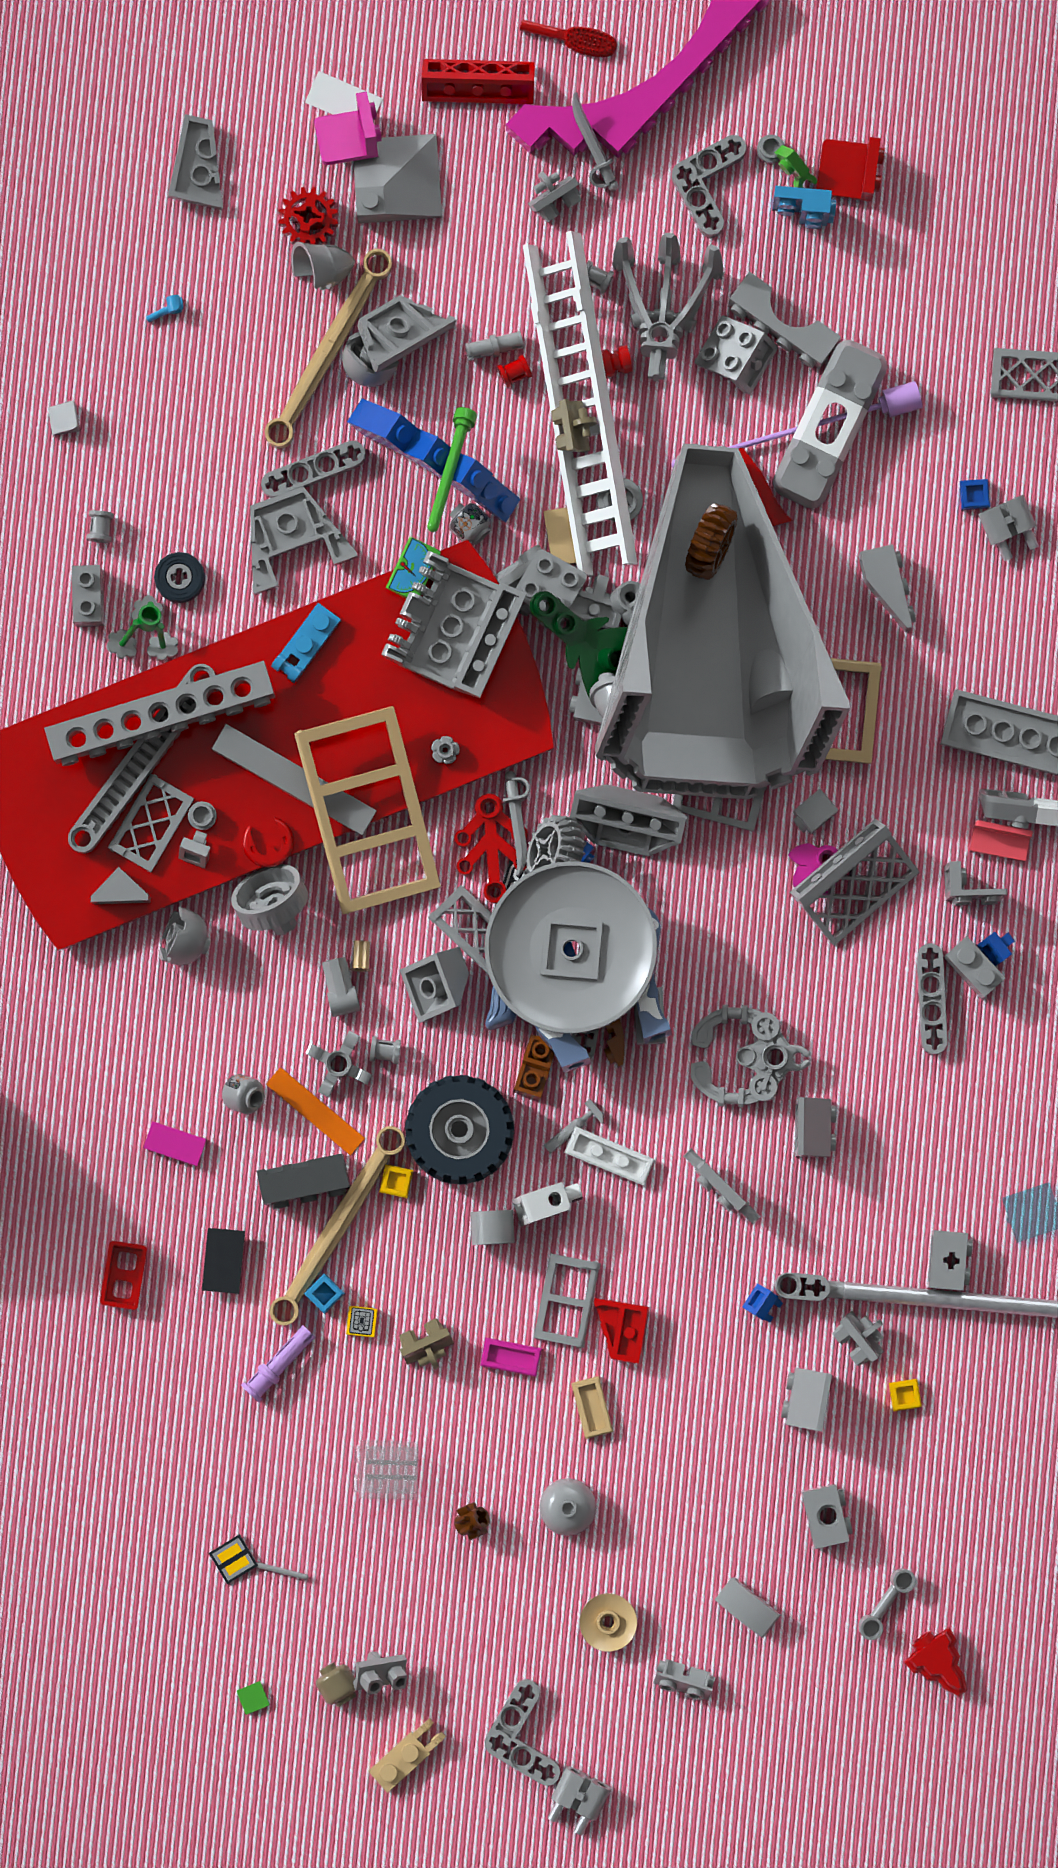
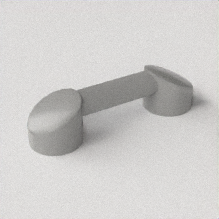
(901, 1581)

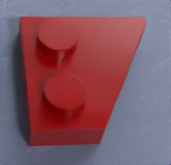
(623, 1328)

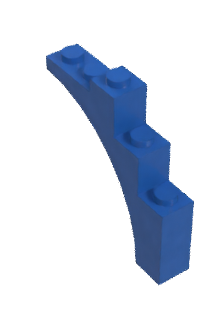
(431, 453)

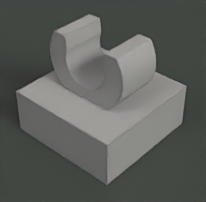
(195, 850)

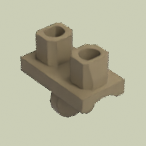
(575, 426)
(427, 1349)

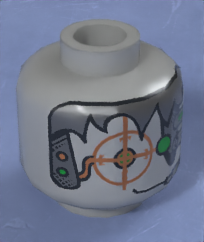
(469, 523)
(243, 1094)

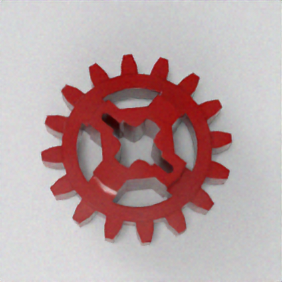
(297, 215)

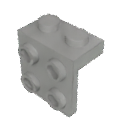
(551, 575)

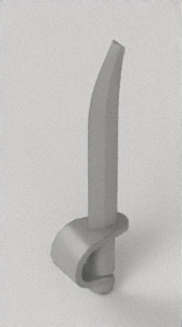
(595, 149)
(516, 816)

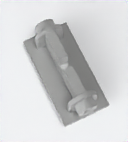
(672, 1679)

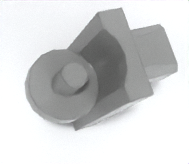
(565, 189)
(864, 1334)
(379, 1672)

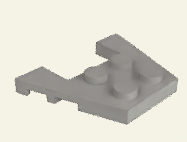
(286, 525)

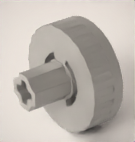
(261, 900)

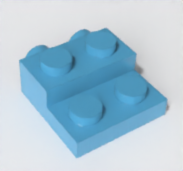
(814, 205)

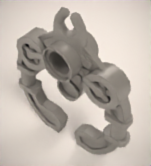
(754, 1056)

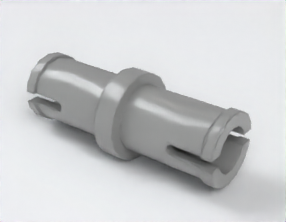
(494, 345)

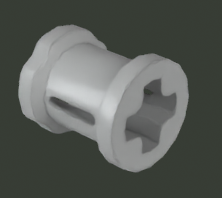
(599, 278)
(100, 526)
(385, 1050)

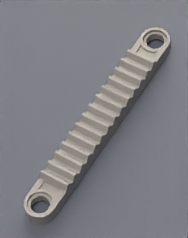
(129, 776)

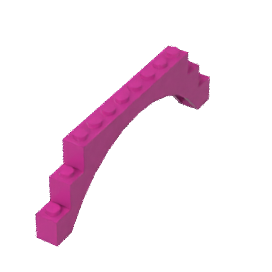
(625, 116)

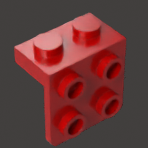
(850, 168)

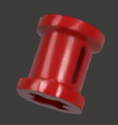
(514, 371)

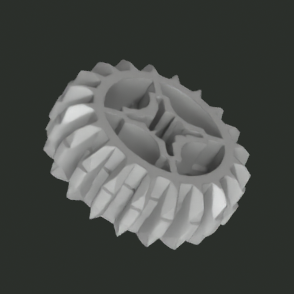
(555, 841)

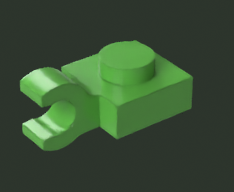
(793, 164)

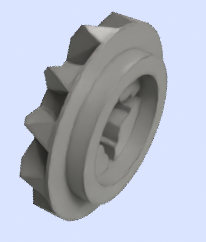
(633, 496)

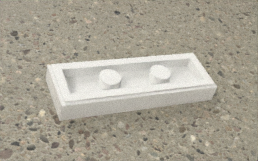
(609, 1156)

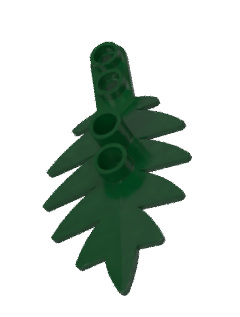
(595, 648)

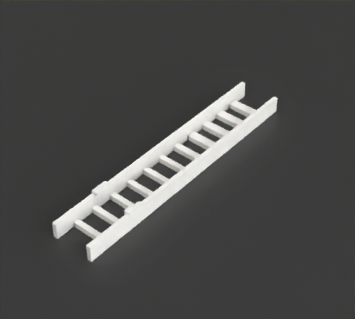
(610, 454)

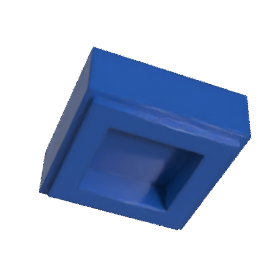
(974, 494)

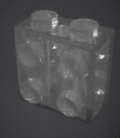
(387, 1469)

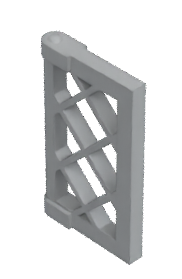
(1021, 356)
(175, 821)
(452, 933)

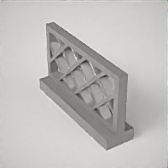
(845, 861)

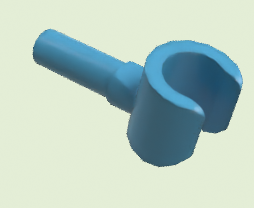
(174, 306)

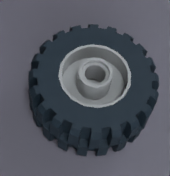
(459, 1129)

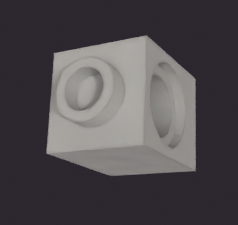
(814, 812)

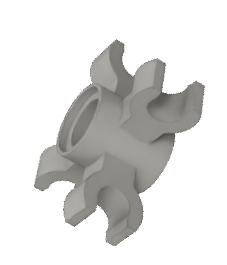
(345, 1051)

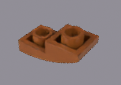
(616, 1046)
(534, 1068)

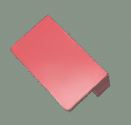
(1000, 840)

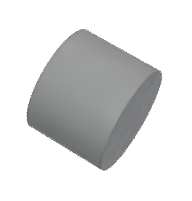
(492, 1227)

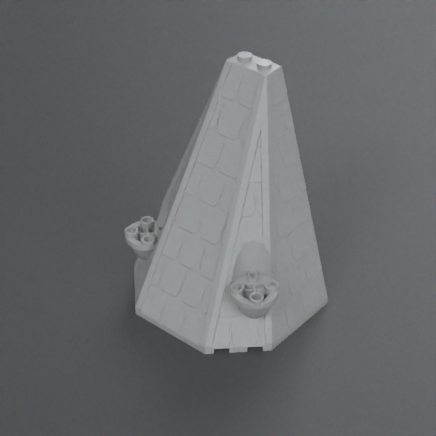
(723, 673)

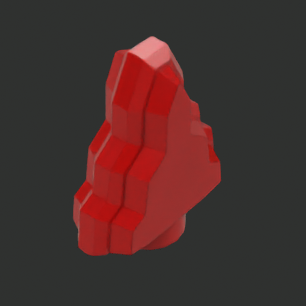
(938, 1660)

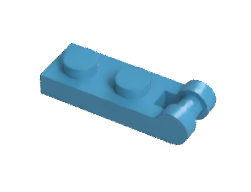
(306, 642)

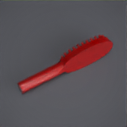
(579, 39)

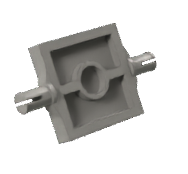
(711, 1180)

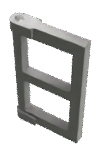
(713, 815)
(586, 1304)

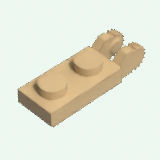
(404, 1757)

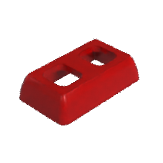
(113, 1273)

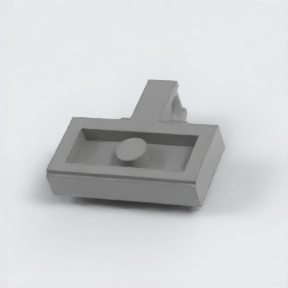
(596, 603)

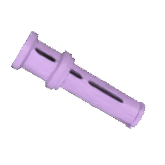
(268, 1374)

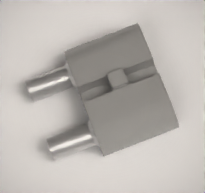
(1009, 520)
(581, 1794)

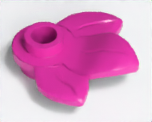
(809, 859)

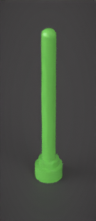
(463, 420)

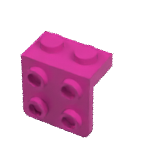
(349, 134)

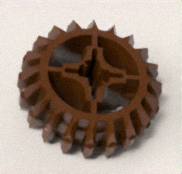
(711, 541)

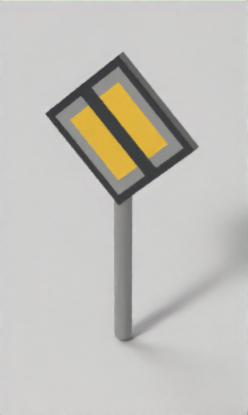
(235, 1560)

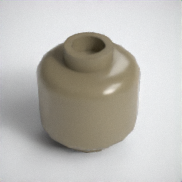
(336, 1684)

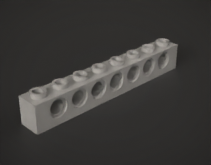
(61, 734)

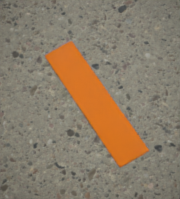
(315, 1111)

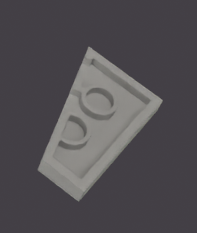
(195, 167)

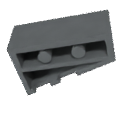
(304, 1181)

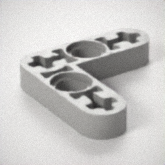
(699, 174)
(510, 1732)

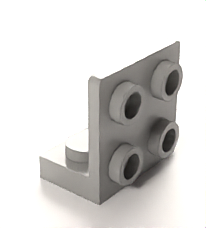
(737, 353)
(956, 879)

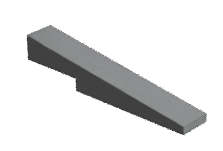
(290, 778)

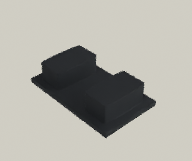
(223, 1260)

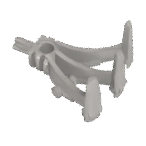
(661, 318)

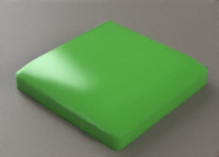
(253, 1697)

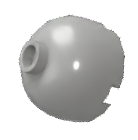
(358, 365)
(184, 938)
(567, 1507)

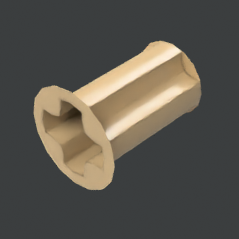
(361, 956)

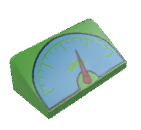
(408, 568)

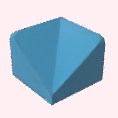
(324, 1293)

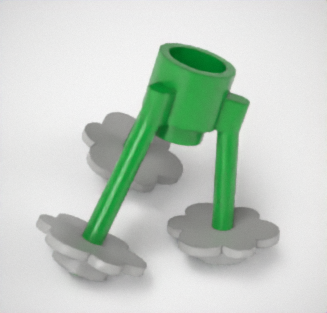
(148, 618)

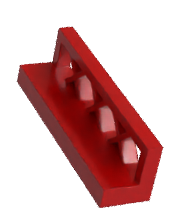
(478, 84)

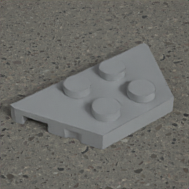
(399, 329)

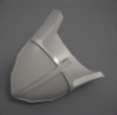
(325, 262)

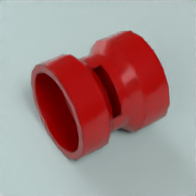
(619, 361)

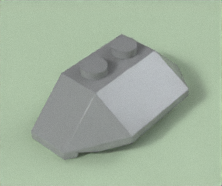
(627, 819)

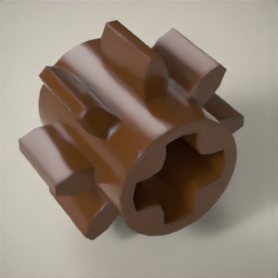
(472, 1521)

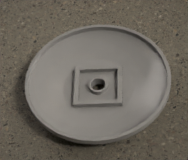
(564, 906)

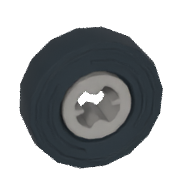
(190, 587)

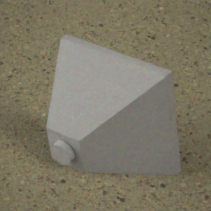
(400, 181)

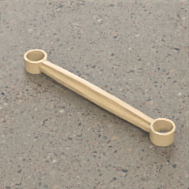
(328, 348)
(337, 1225)

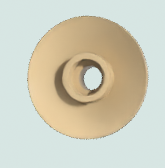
(605, 1637)

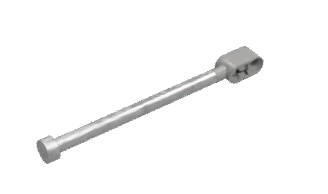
(918, 1296)

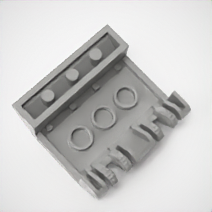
(454, 626)

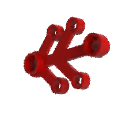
(490, 841)

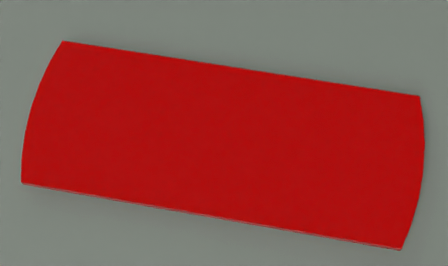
(342, 681)

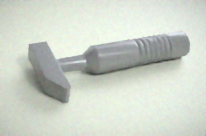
(566, 1133)

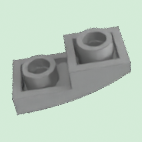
(747, 1607)

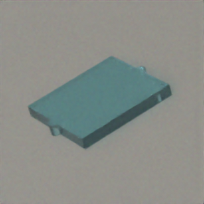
(1032, 1212)

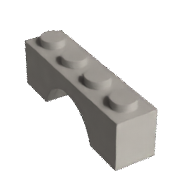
(811, 342)

